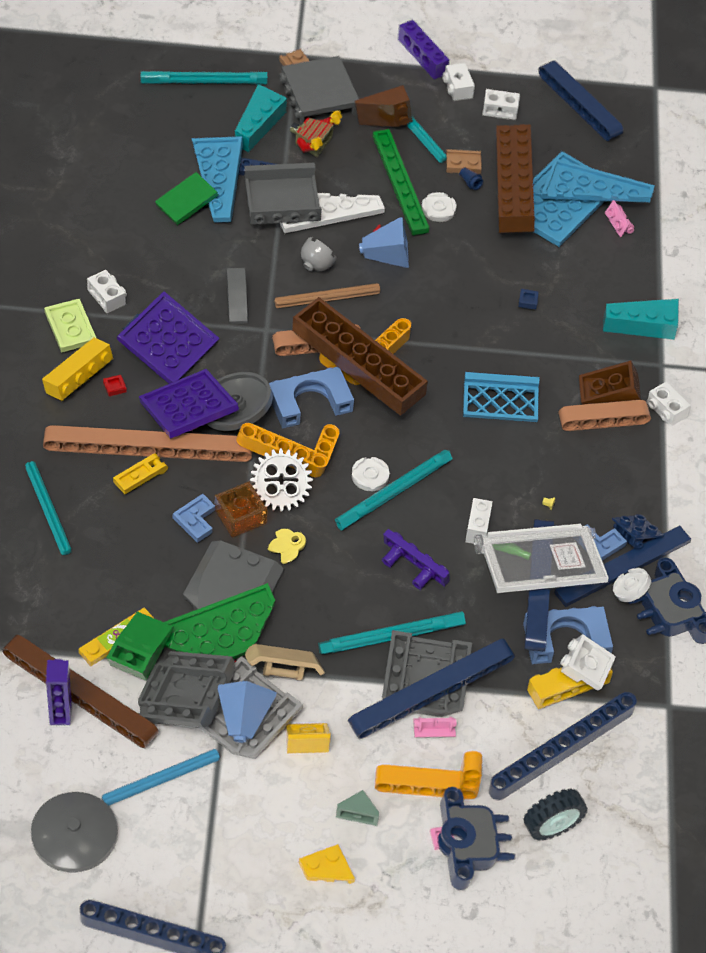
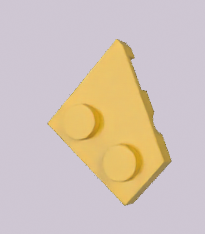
(326, 865)

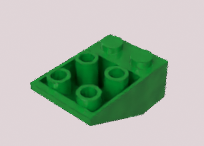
(139, 645)

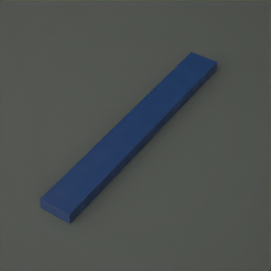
(633, 559)

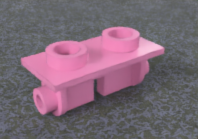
(618, 219)
(434, 727)

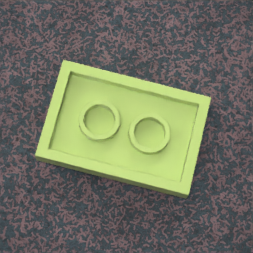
(69, 324)

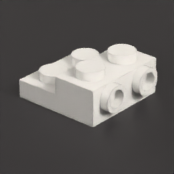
(587, 662)

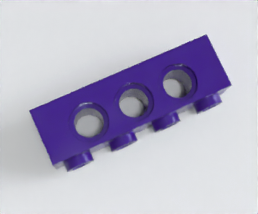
(423, 49)
(58, 692)

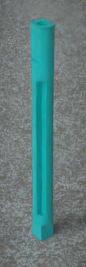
(203, 77)
(393, 489)
(384, 634)

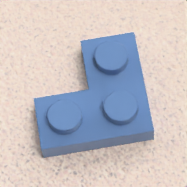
(191, 517)
(609, 543)

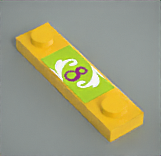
(100, 646)

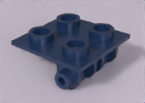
(635, 529)

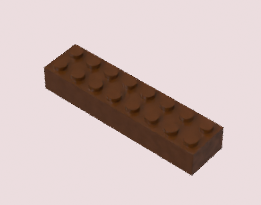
(515, 178)
(359, 356)

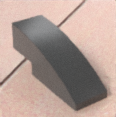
(237, 296)

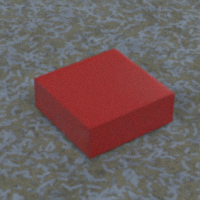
(114, 385)

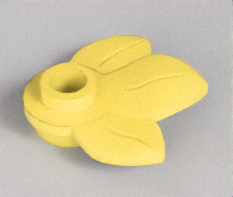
(285, 545)

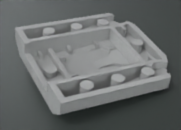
(280, 713)

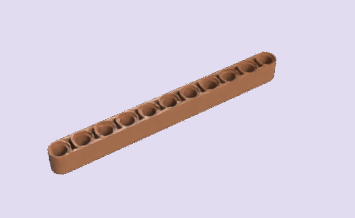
(144, 443)

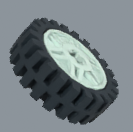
(555, 814)

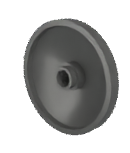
(252, 396)
(74, 832)

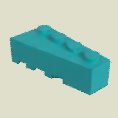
(260, 116)
(643, 318)

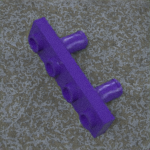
(411, 553)

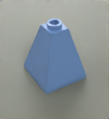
(387, 244)
(244, 707)

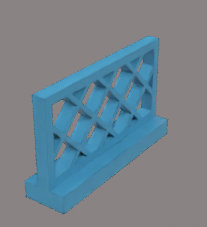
(499, 382)

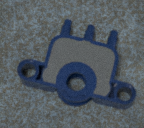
(667, 610)
(478, 835)

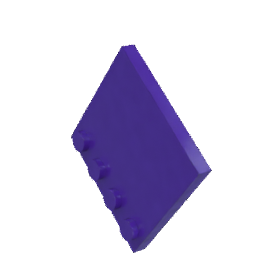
(167, 338)
(188, 403)

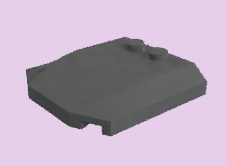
(228, 572)
(417, 658)
(185, 689)

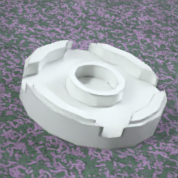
(439, 207)
(370, 474)
(632, 585)

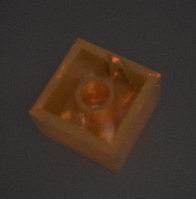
(240, 509)

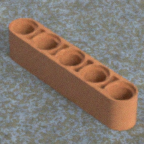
(290, 343)
(604, 415)

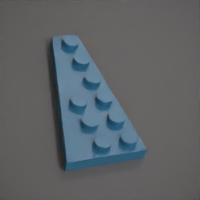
(219, 166)
(584, 183)

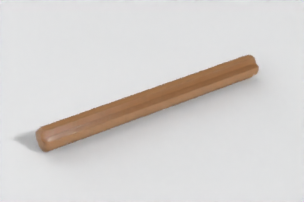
(328, 295)

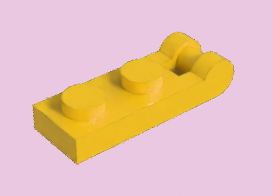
(140, 473)

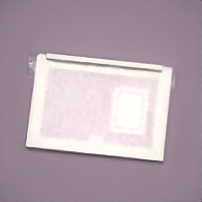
(542, 557)

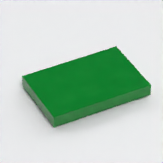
(186, 198)

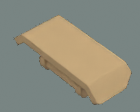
(282, 656)

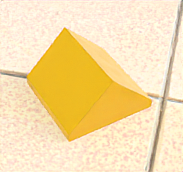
(307, 738)

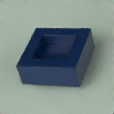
(528, 299)

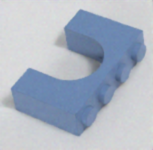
(327, 382)
(587, 621)

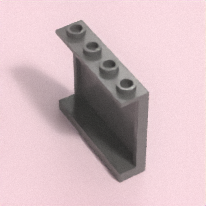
(318, 87)
(282, 193)

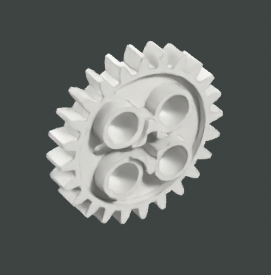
(281, 497)

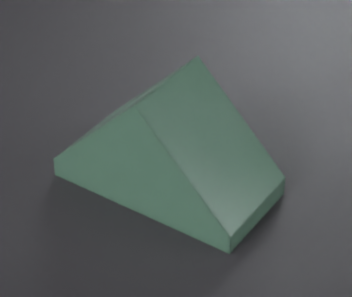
(358, 809)

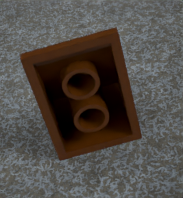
(385, 108)
(610, 384)

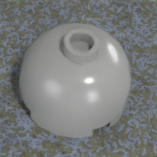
(316, 255)

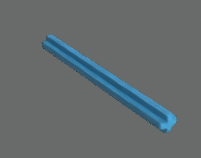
(160, 777)

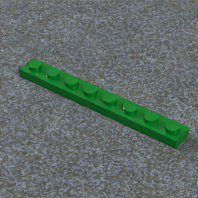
(400, 182)

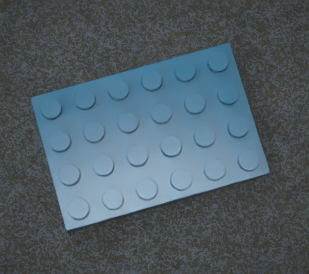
(559, 217)

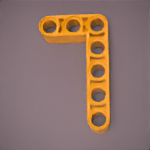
(390, 339)
(264, 441)
(431, 781)

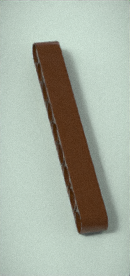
(84, 694)

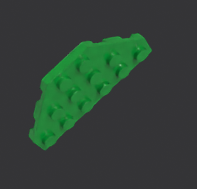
(224, 626)

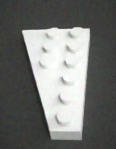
(340, 209)

